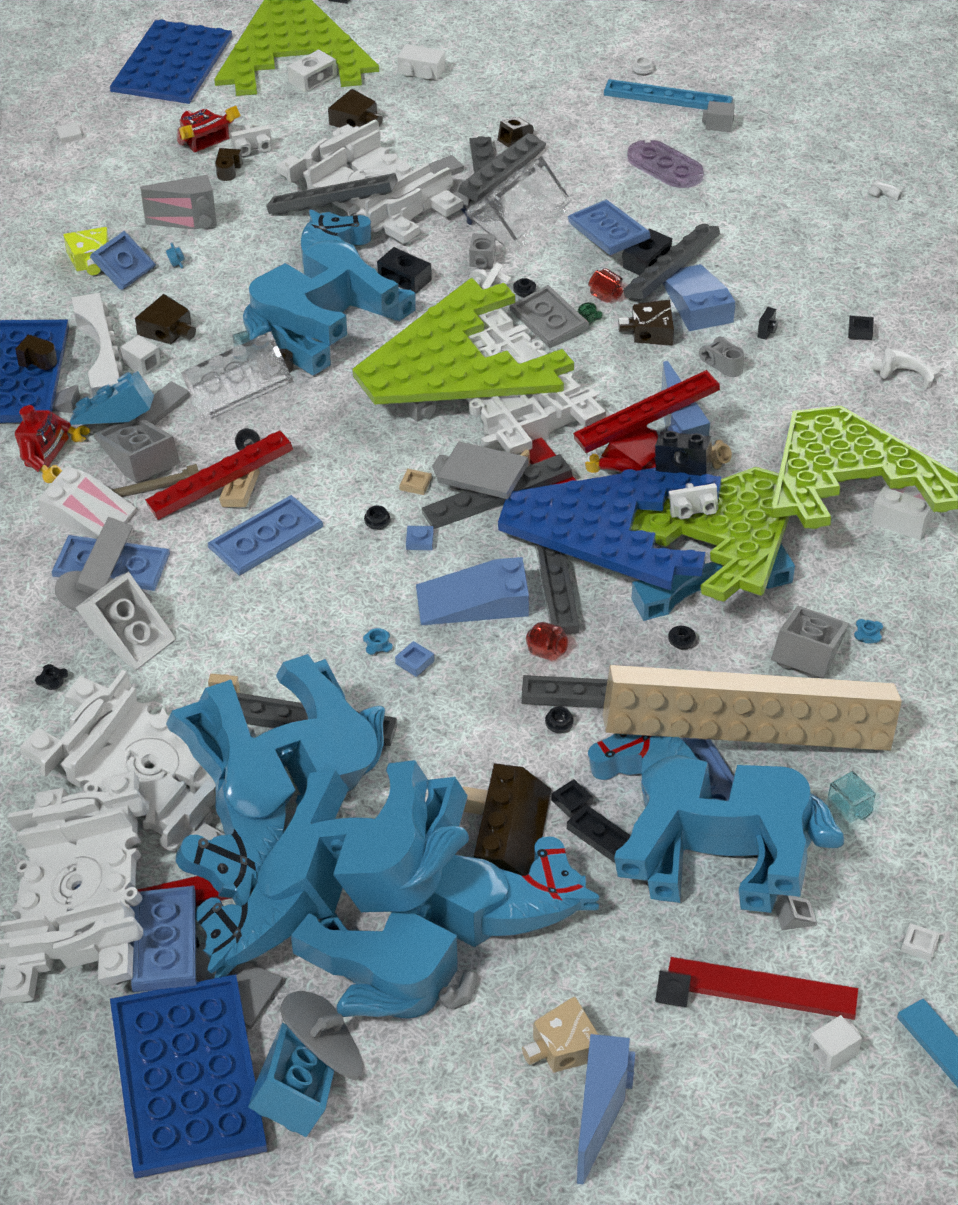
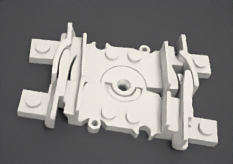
(360, 146)
(515, 419)
(118, 736)
(68, 844)

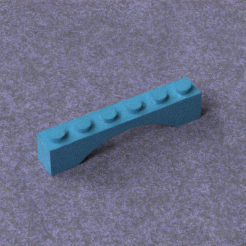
(656, 601)

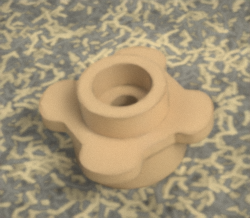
(720, 454)

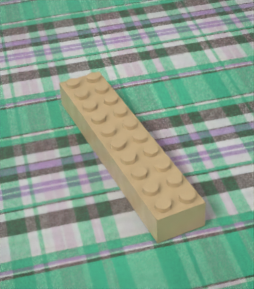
(750, 707)

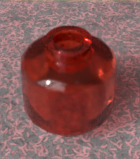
(606, 285)
(547, 641)

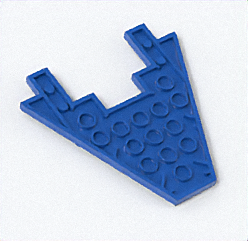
(596, 519)

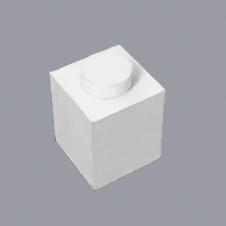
(140, 355)
(835, 1043)

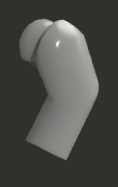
(455, 997)

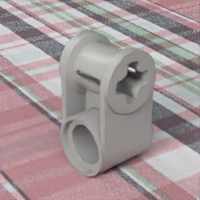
(723, 357)

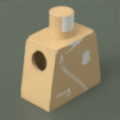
(561, 1037)

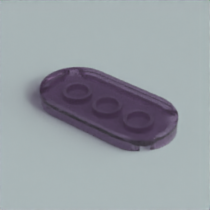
(665, 163)

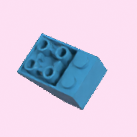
(115, 403)

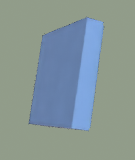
(122, 260)

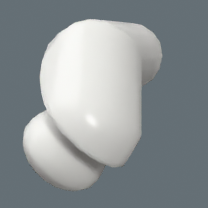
(886, 189)

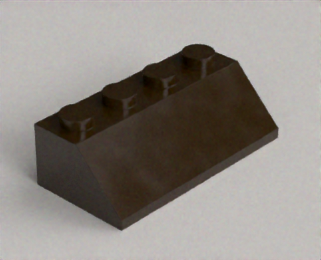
(512, 818)

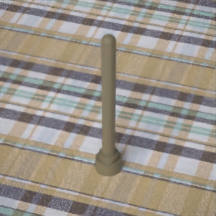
(156, 483)

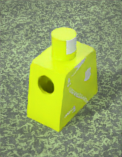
(82, 244)

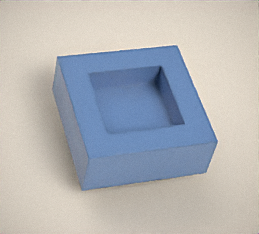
(419, 537)
(414, 658)

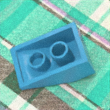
(292, 1084)

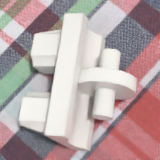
(252, 138)
(486, 281)
(693, 500)

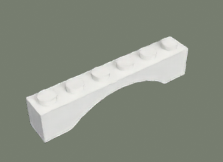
(91, 319)

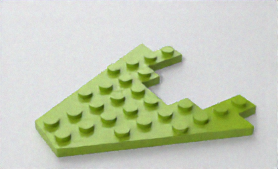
(287, 30)
(439, 361)
(839, 446)
(740, 529)

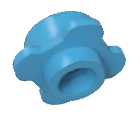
(175, 255)
(868, 631)
(377, 641)

